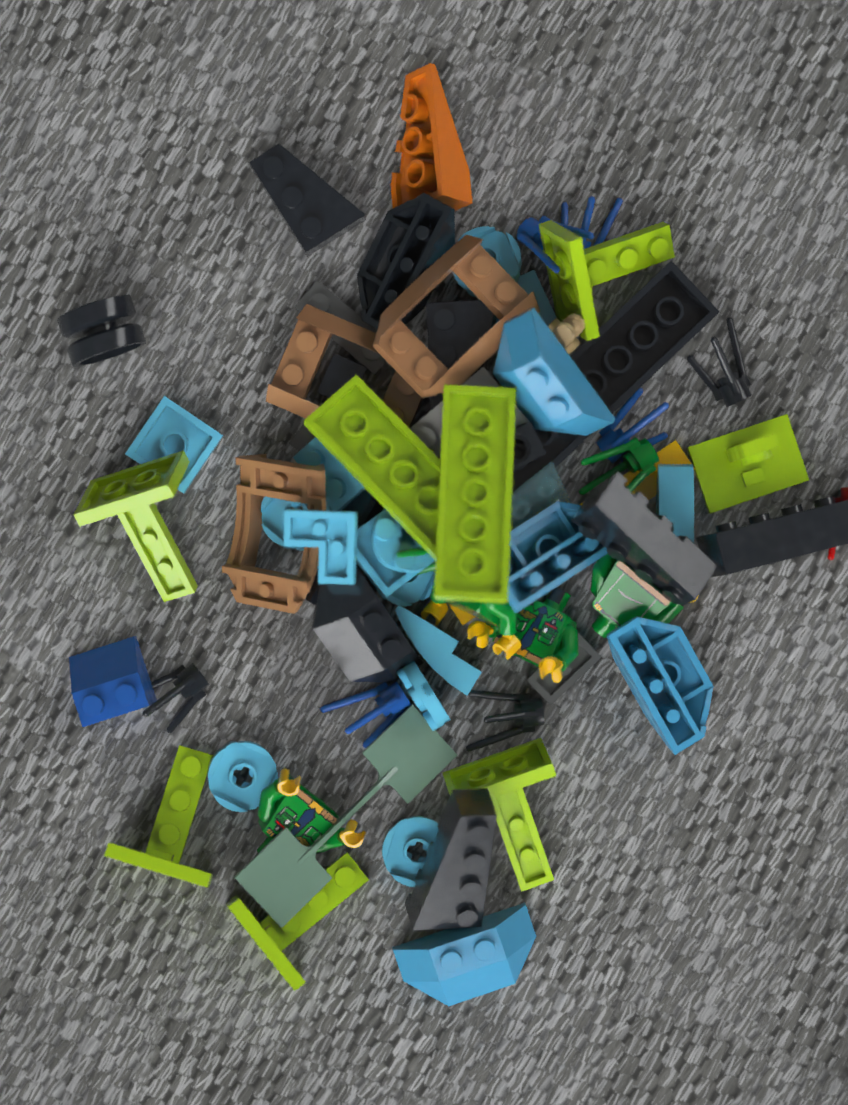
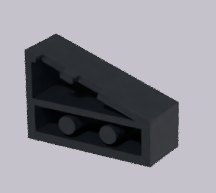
(304, 200)

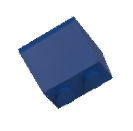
(110, 681)

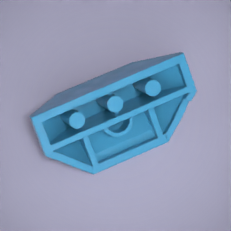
(546, 379)
(547, 553)
(664, 679)
(469, 960)

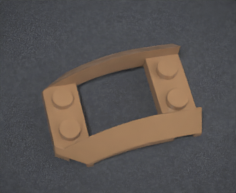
(487, 281)
(304, 358)
(280, 481)

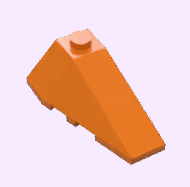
(431, 146)

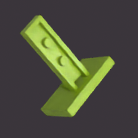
(597, 264)
(748, 463)
(133, 498)
(505, 777)
(173, 821)
(345, 880)

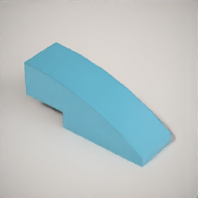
(676, 497)
(437, 650)

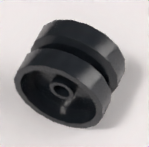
(99, 325)

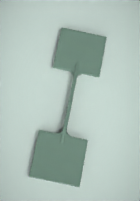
(287, 873)

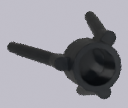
(733, 385)
(189, 682)
(526, 713)

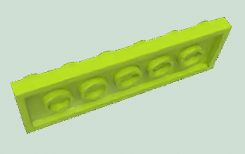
(382, 457)
(475, 494)

